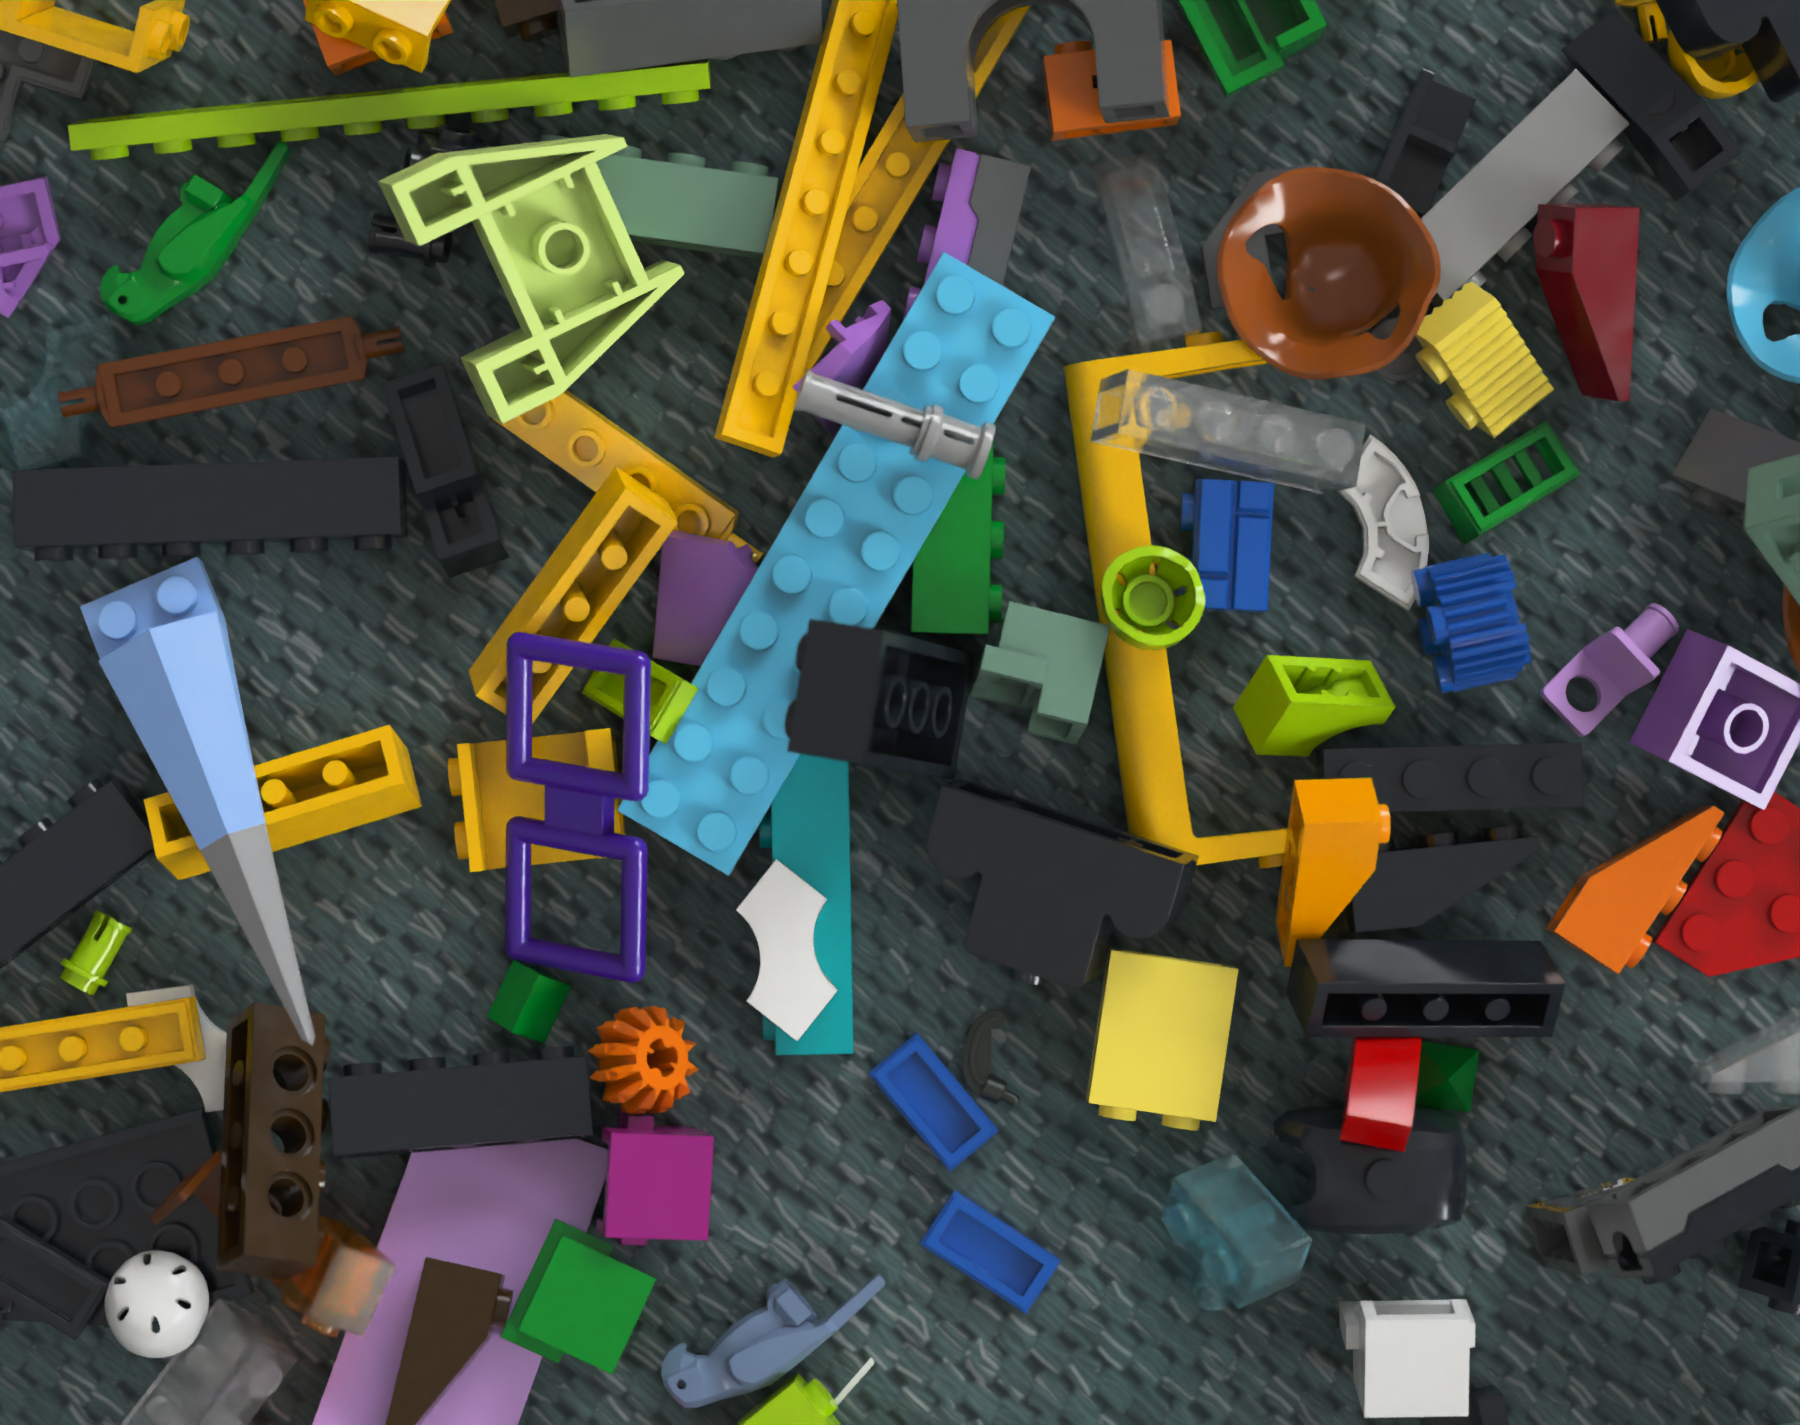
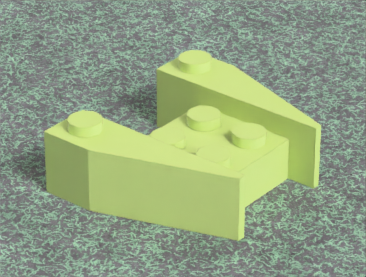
(553, 250)

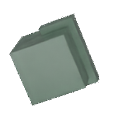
(1044, 666)

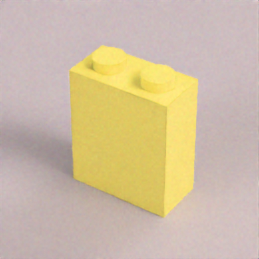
(1161, 1038)

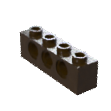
(249, 1231)

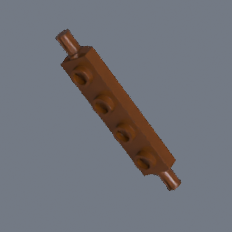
(231, 372)

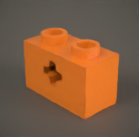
(1075, 103)

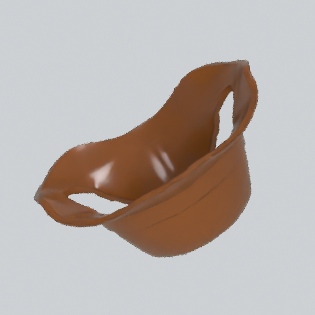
(1350, 244)

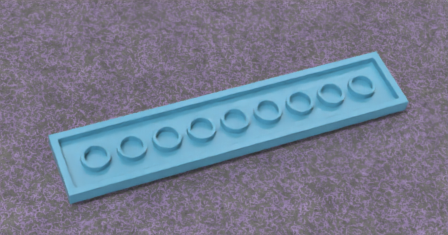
(833, 562)

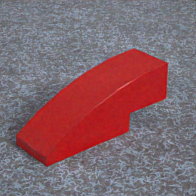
(1381, 1091)

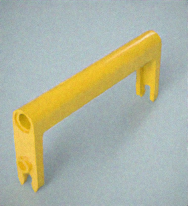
(1138, 677)

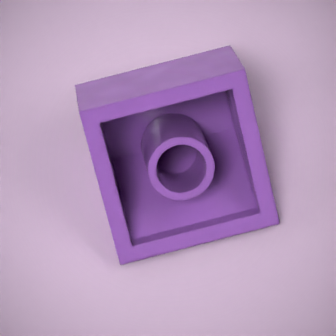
(1723, 719)

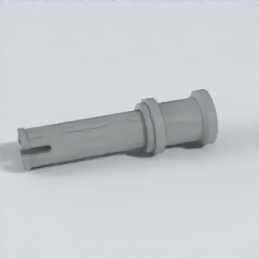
(924, 431)

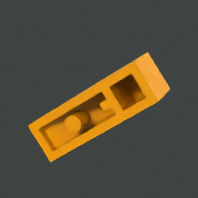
(1326, 854)

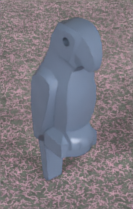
(757, 1346)

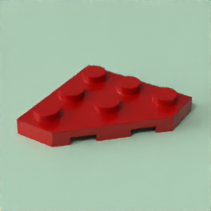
(1743, 896)

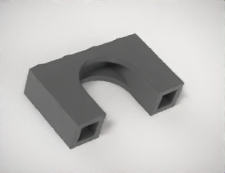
(943, 39)

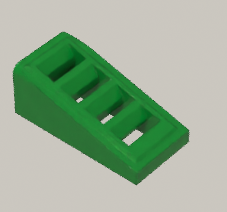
(1461, 507)

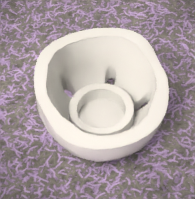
(152, 1295)

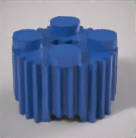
(1470, 622)

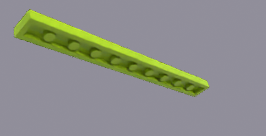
(364, 111)

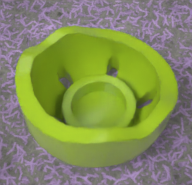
(1149, 599)

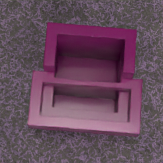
(656, 1181)

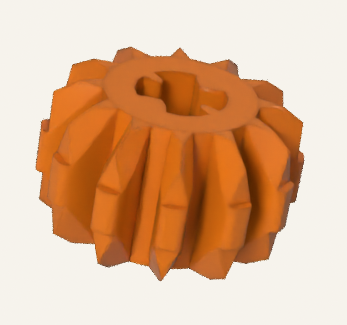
(643, 1060)

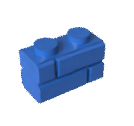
(1230, 542)

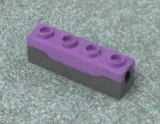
(977, 216)

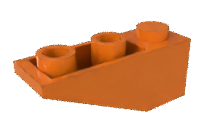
(1620, 898)

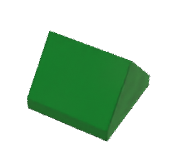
(528, 1002)

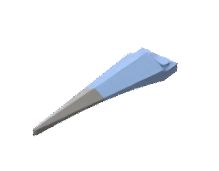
(178, 684)

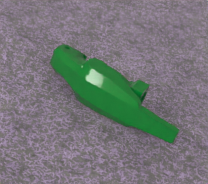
(189, 245)

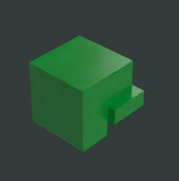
(1250, 37)
(578, 1301)

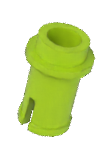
(95, 953)

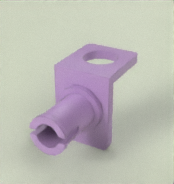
(1614, 665)

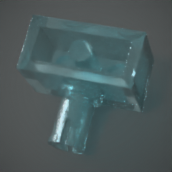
(1234, 1233)

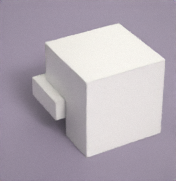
(1410, 1356)

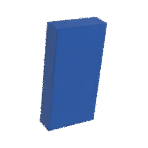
(933, 1101)
(990, 1251)

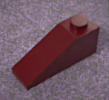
(1590, 284)

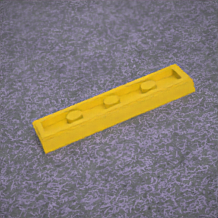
(100, 1044)

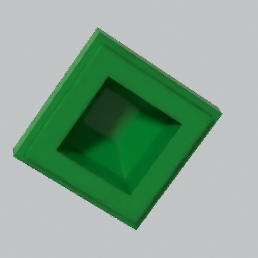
(1446, 1076)

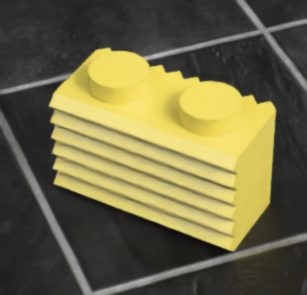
(1481, 360)

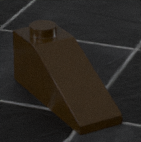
(445, 1333)

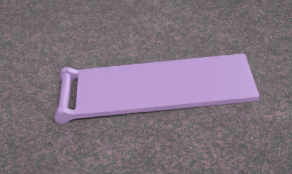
(475, 1211)

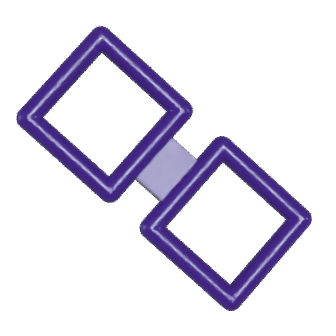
(577, 806)

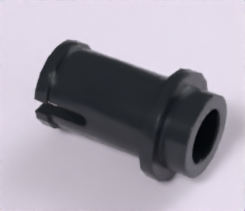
(390, 241)

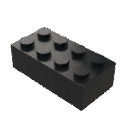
(879, 699)

